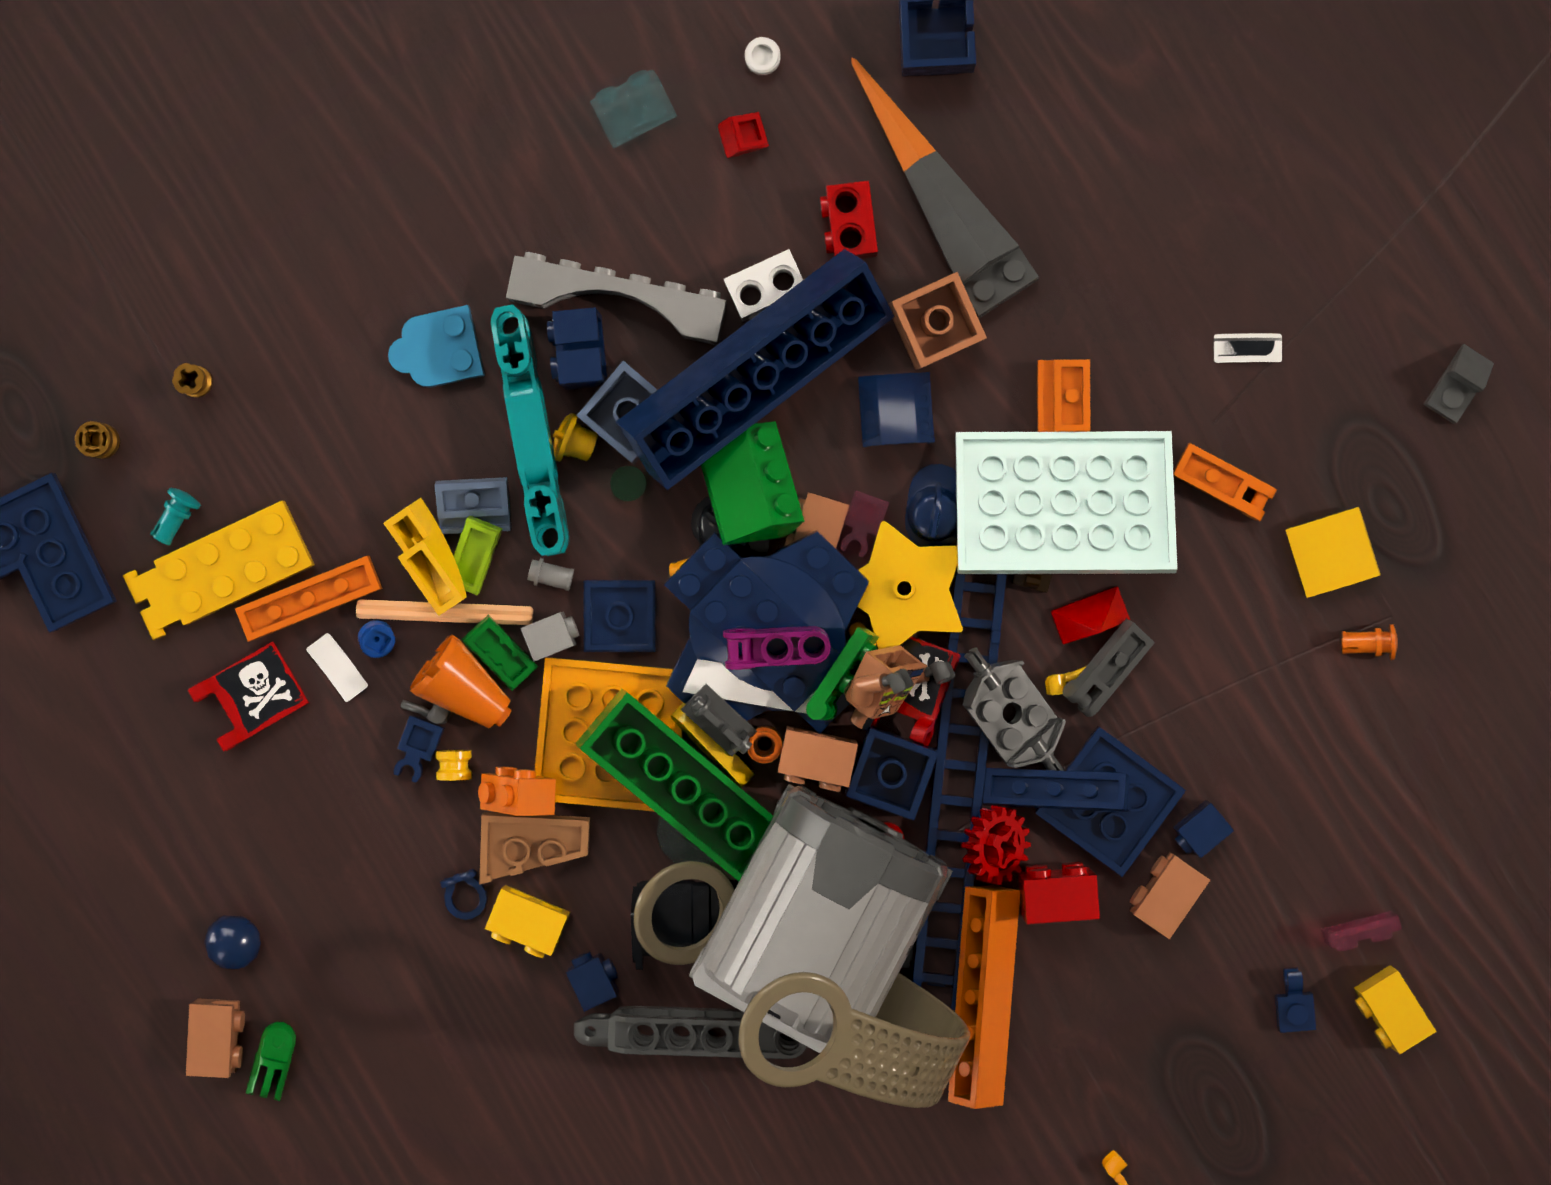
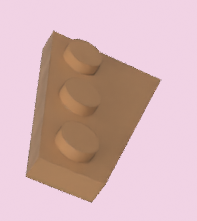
(527, 842)

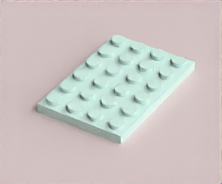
(1065, 502)

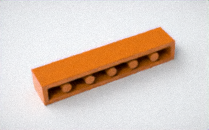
(985, 993)

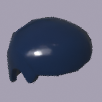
(232, 942)

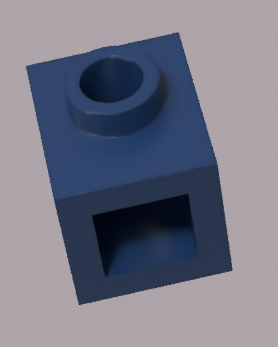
(593, 979)

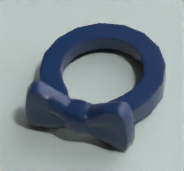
(469, 878)

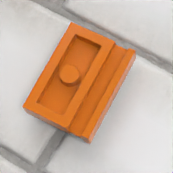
(1063, 395)

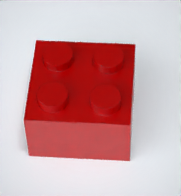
(1058, 894)

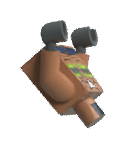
(886, 680)

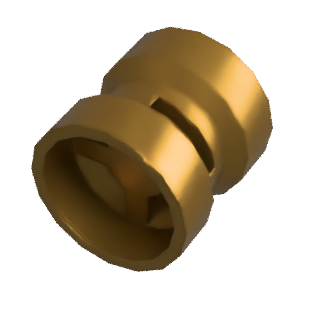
(103, 444)

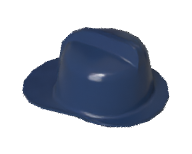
(932, 506)

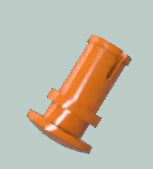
(1371, 642)

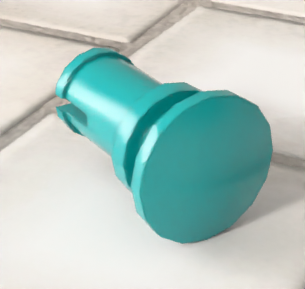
(174, 514)

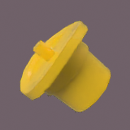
(573, 440)

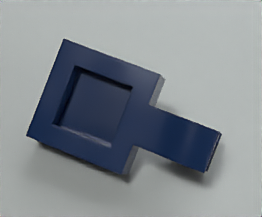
(1294, 1008)

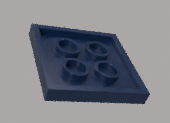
(1114, 835)

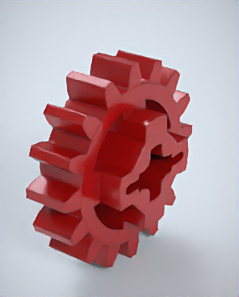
(996, 844)

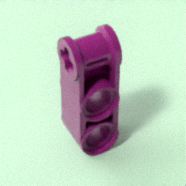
(756, 640)

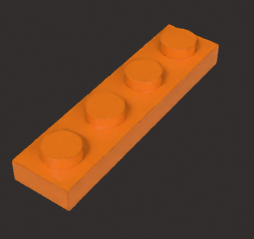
(308, 598)

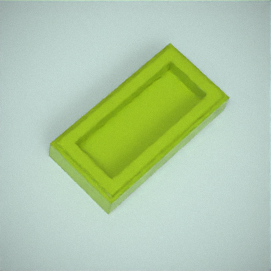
(476, 552)

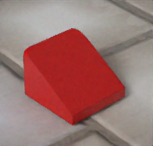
(742, 134)

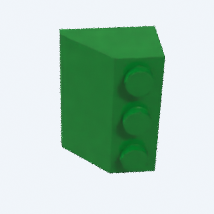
(753, 487)

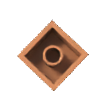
(936, 321)
(817, 758)

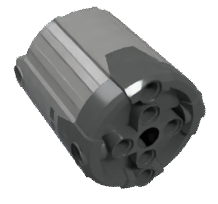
(824, 899)

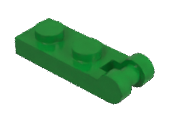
(839, 677)

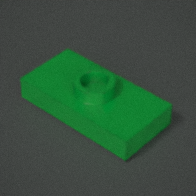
(500, 652)

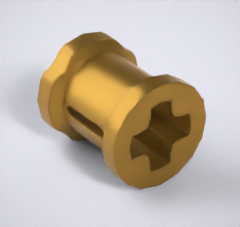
(181, 379)

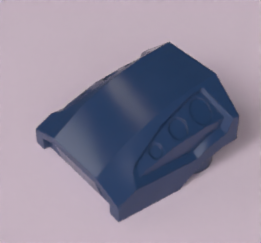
(896, 409)

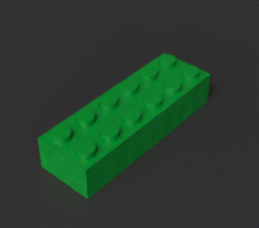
(676, 782)

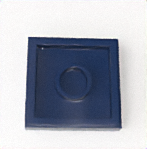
(619, 615)

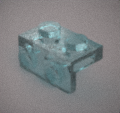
(632, 107)

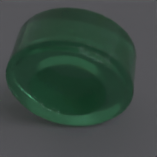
(628, 483)

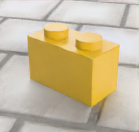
(527, 921)
(1394, 1010)

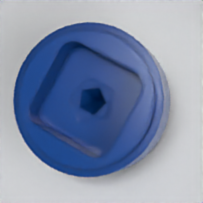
(376, 639)

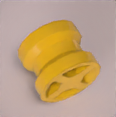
(453, 765)

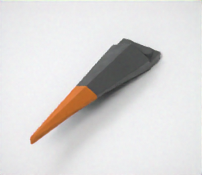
(964, 228)

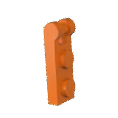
(1223, 481)

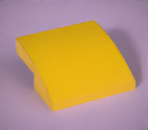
(1333, 552)

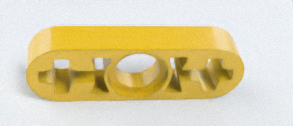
(730, 765)

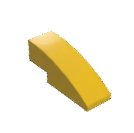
(427, 556)

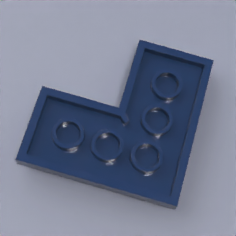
(51, 553)

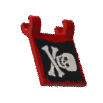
(253, 693)
(927, 697)

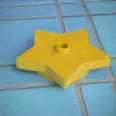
(929, 603)

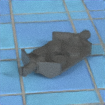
(1035, 728)

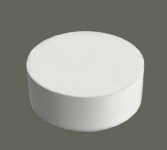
(762, 56)

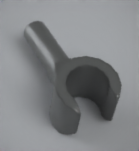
(436, 715)

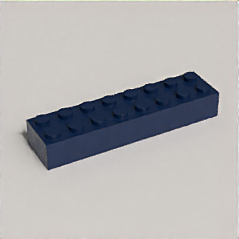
(756, 368)

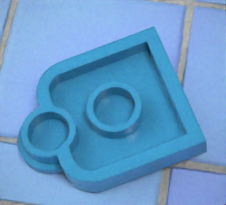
(438, 348)

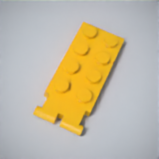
(220, 569)

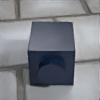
(1202, 830)

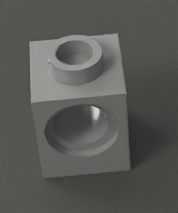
(550, 635)

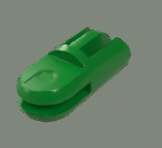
(274, 1053)

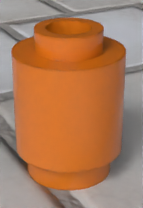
(771, 754)

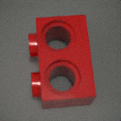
(859, 220)

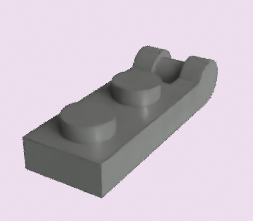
(1108, 668)

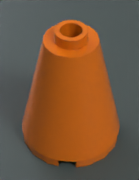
(461, 685)

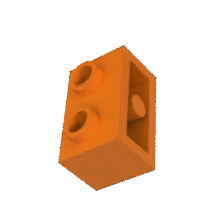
(517, 792)

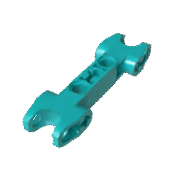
(530, 430)

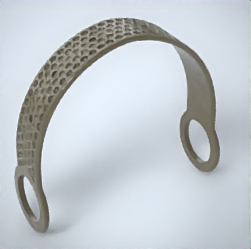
(890, 1058)

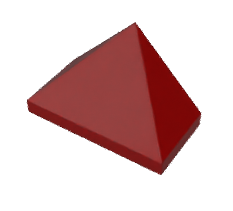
(1090, 615)

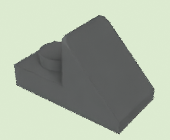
(1459, 384)

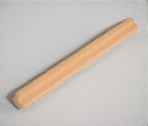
(458, 614)

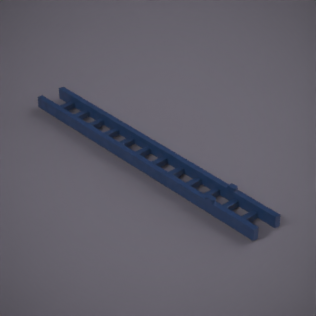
(979, 767)

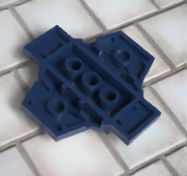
(791, 588)

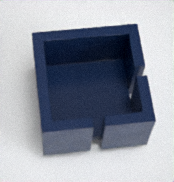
(935, 38)
(579, 348)

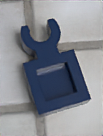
(419, 742)

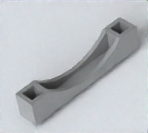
(544, 284)

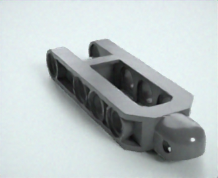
(621, 1033)

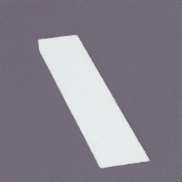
(732, 688)

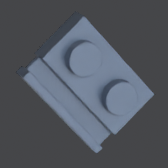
(478, 498)

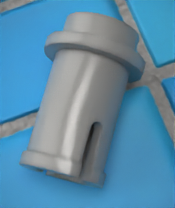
(550, 574)

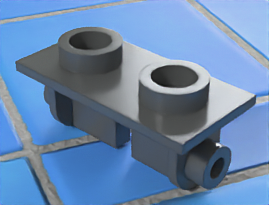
(719, 720)

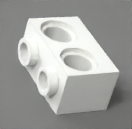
(761, 277)

